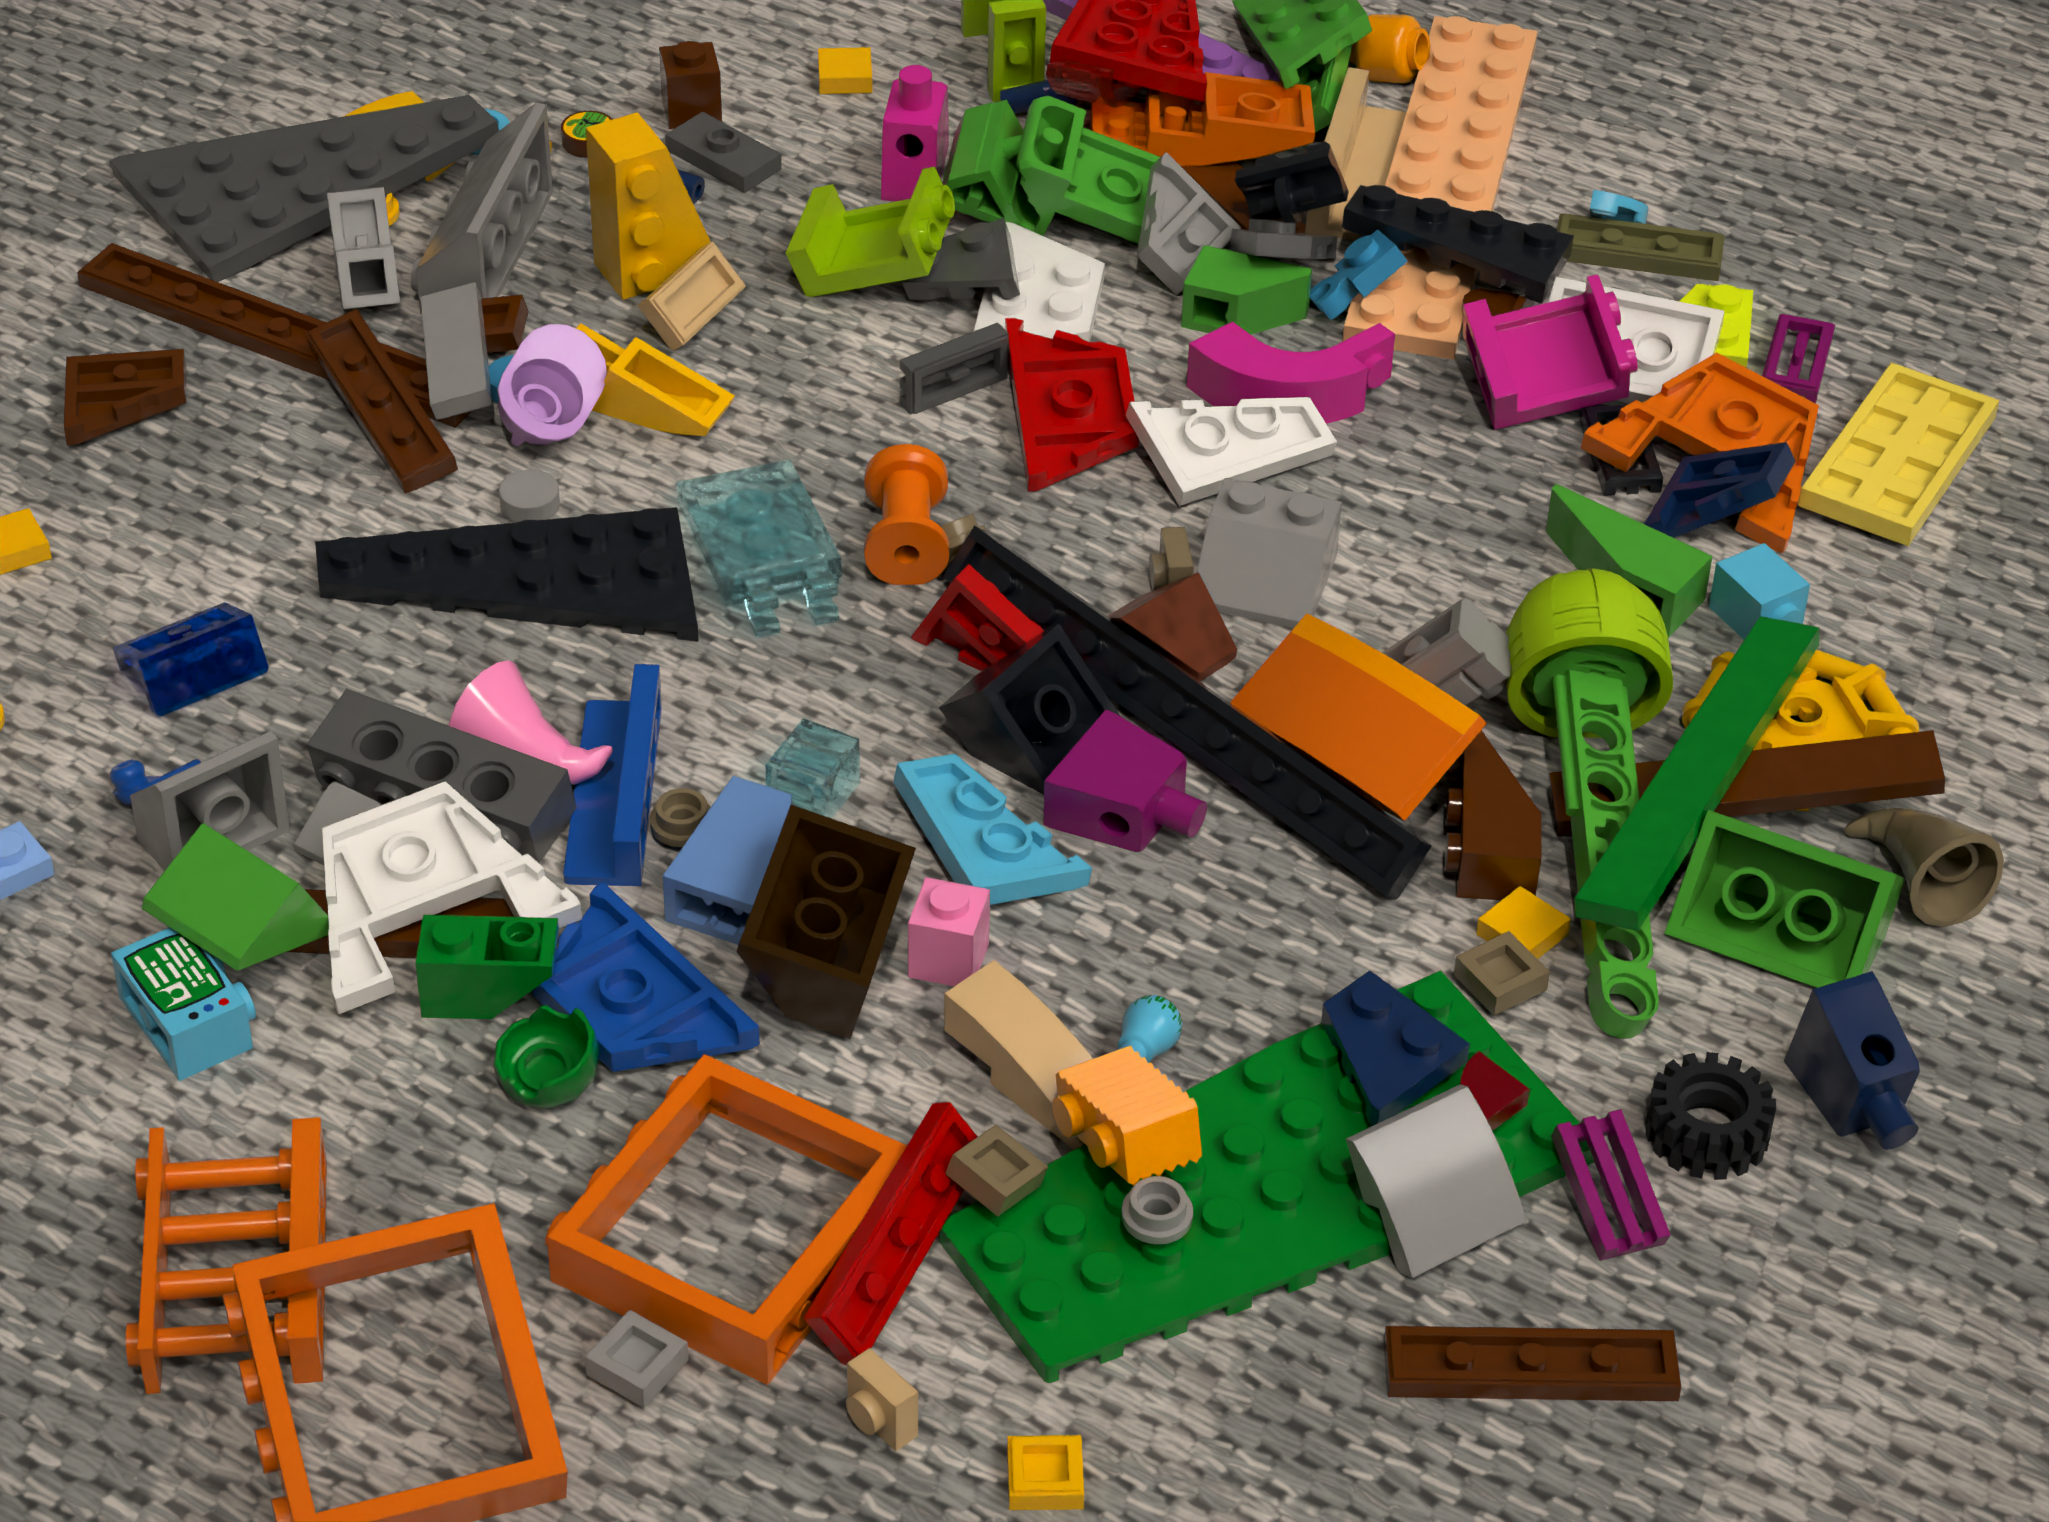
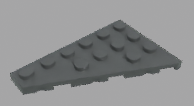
(268, 189)

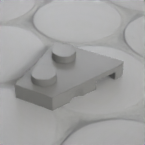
(1178, 223)

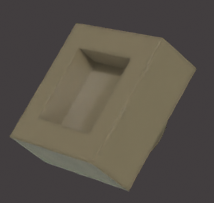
(1173, 560)
(1501, 973)
(996, 1170)

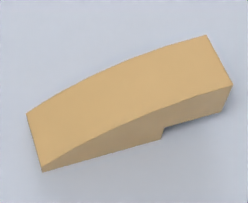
(1016, 1038)

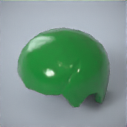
(547, 1058)

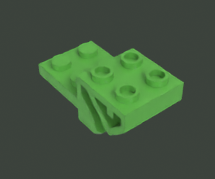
(1046, 169)

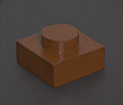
(504, 322)

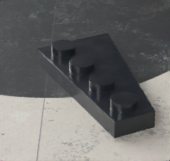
(1452, 236)

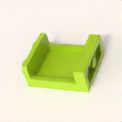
(1014, 40)
(870, 244)

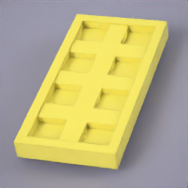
(1898, 454)

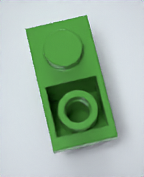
(1243, 290)

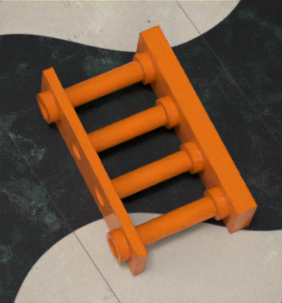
(294, 1222)

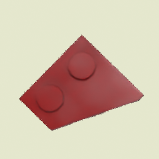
(977, 621)

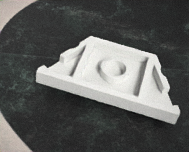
(1056, 288)

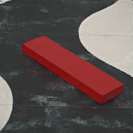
(891, 1238)

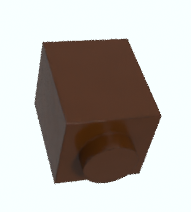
(689, 81)

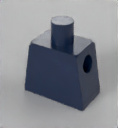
(1856, 1060)

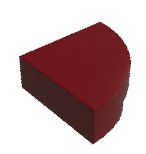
(1494, 1089)

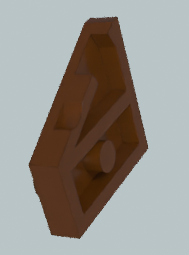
(120, 390)

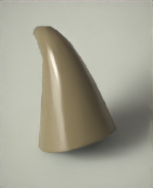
(1945, 863)

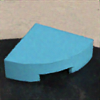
(1617, 207)

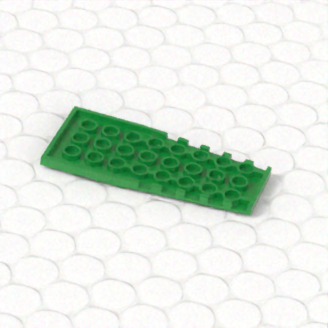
(1266, 1197)

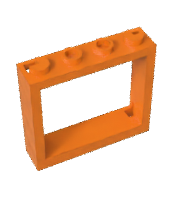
(742, 1340)
(460, 1499)

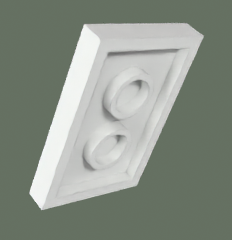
(1664, 333)

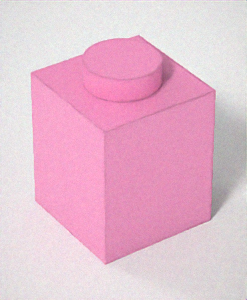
(948, 932)

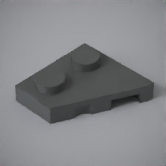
(1280, 240)
(969, 259)

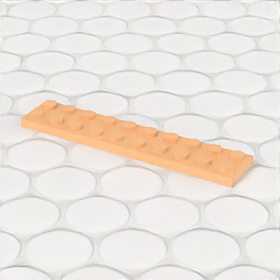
(1455, 152)

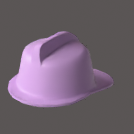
(550, 385)

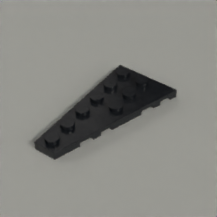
(546, 571)

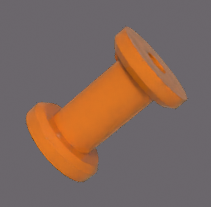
(906, 542)

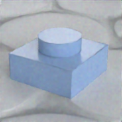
(21, 860)

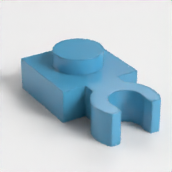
(1361, 270)

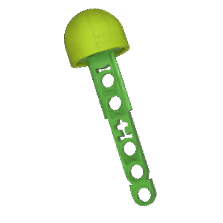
(1595, 666)

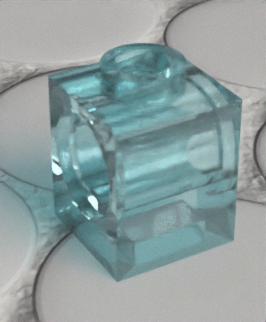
(816, 767)

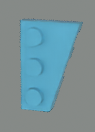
(980, 837)

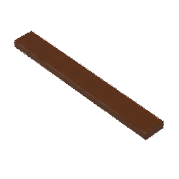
(228, 314)

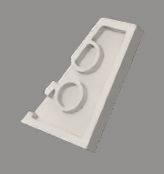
(1244, 442)

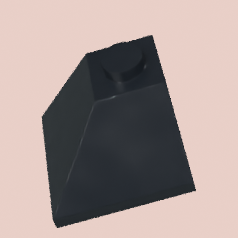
(1028, 708)

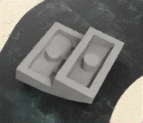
(1436, 1180)

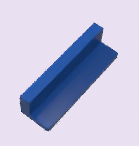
(614, 807)

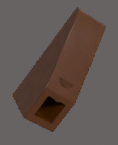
(1495, 824)

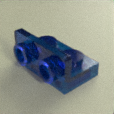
(194, 657)

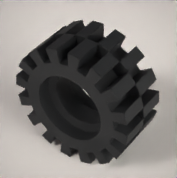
(1705, 1143)

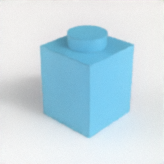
(1757, 586)

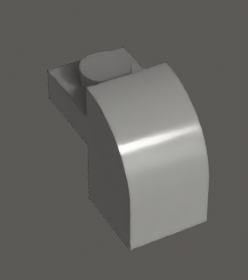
(363, 248)

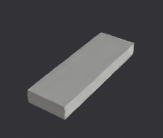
(456, 351)

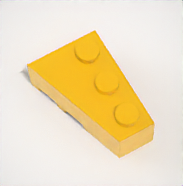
(638, 207)

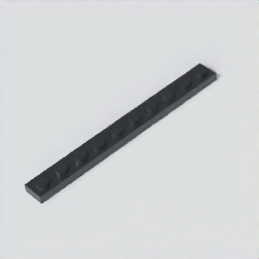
(1207, 724)

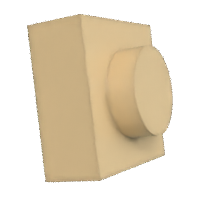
(881, 1400)

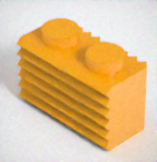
(1128, 1115)

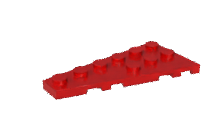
(1142, 40)

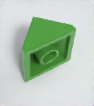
(233, 902)

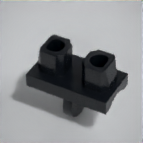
(1292, 184)

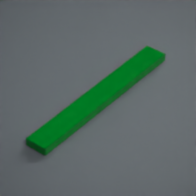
(1696, 774)

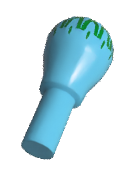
(1150, 1026)

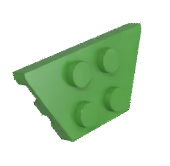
(1299, 30)

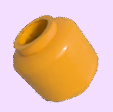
(1393, 49)

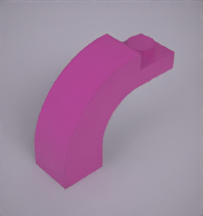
(1237, 366)

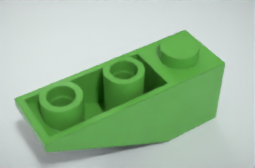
(1655, 563)

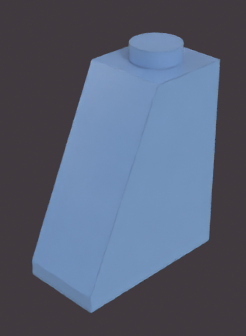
(725, 860)

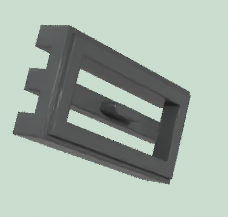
(954, 361)

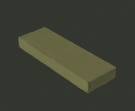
(1643, 247)

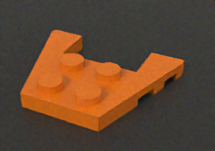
(1712, 411)

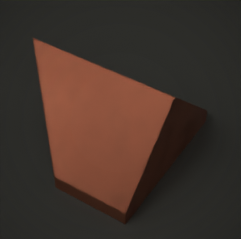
(1181, 626)

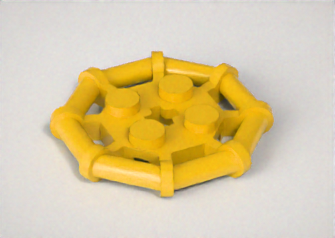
(1834, 709)

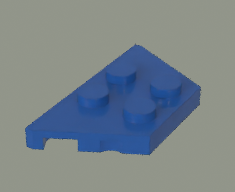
(640, 991)

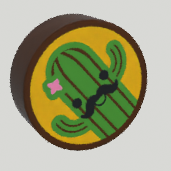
(574, 130)

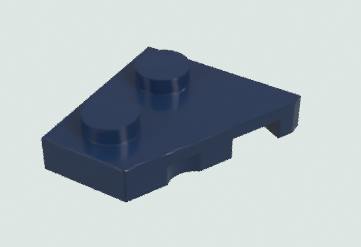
(1719, 485)
(1389, 1045)

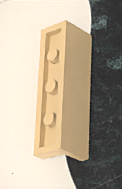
(1363, 146)

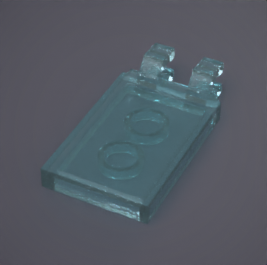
(763, 541)

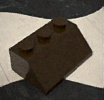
(823, 918)

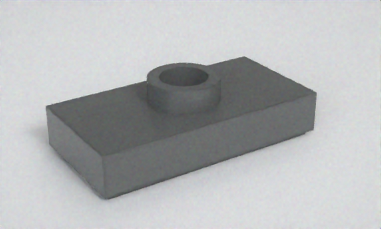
(723, 152)

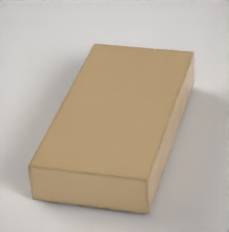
(692, 296)

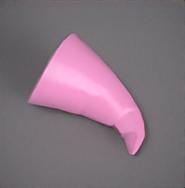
(504, 712)

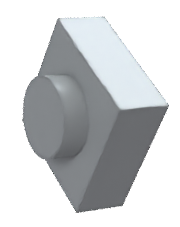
(636, 1358)

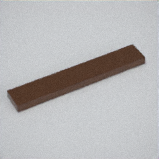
(1808, 776)

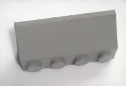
(491, 212)

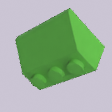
(1782, 903)

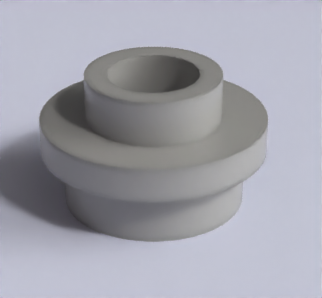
(1157, 1211)

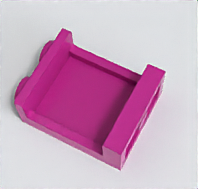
(1549, 355)

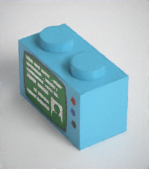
(183, 1002)

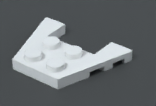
(413, 863)

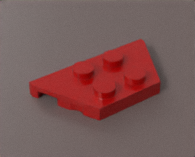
(1068, 403)

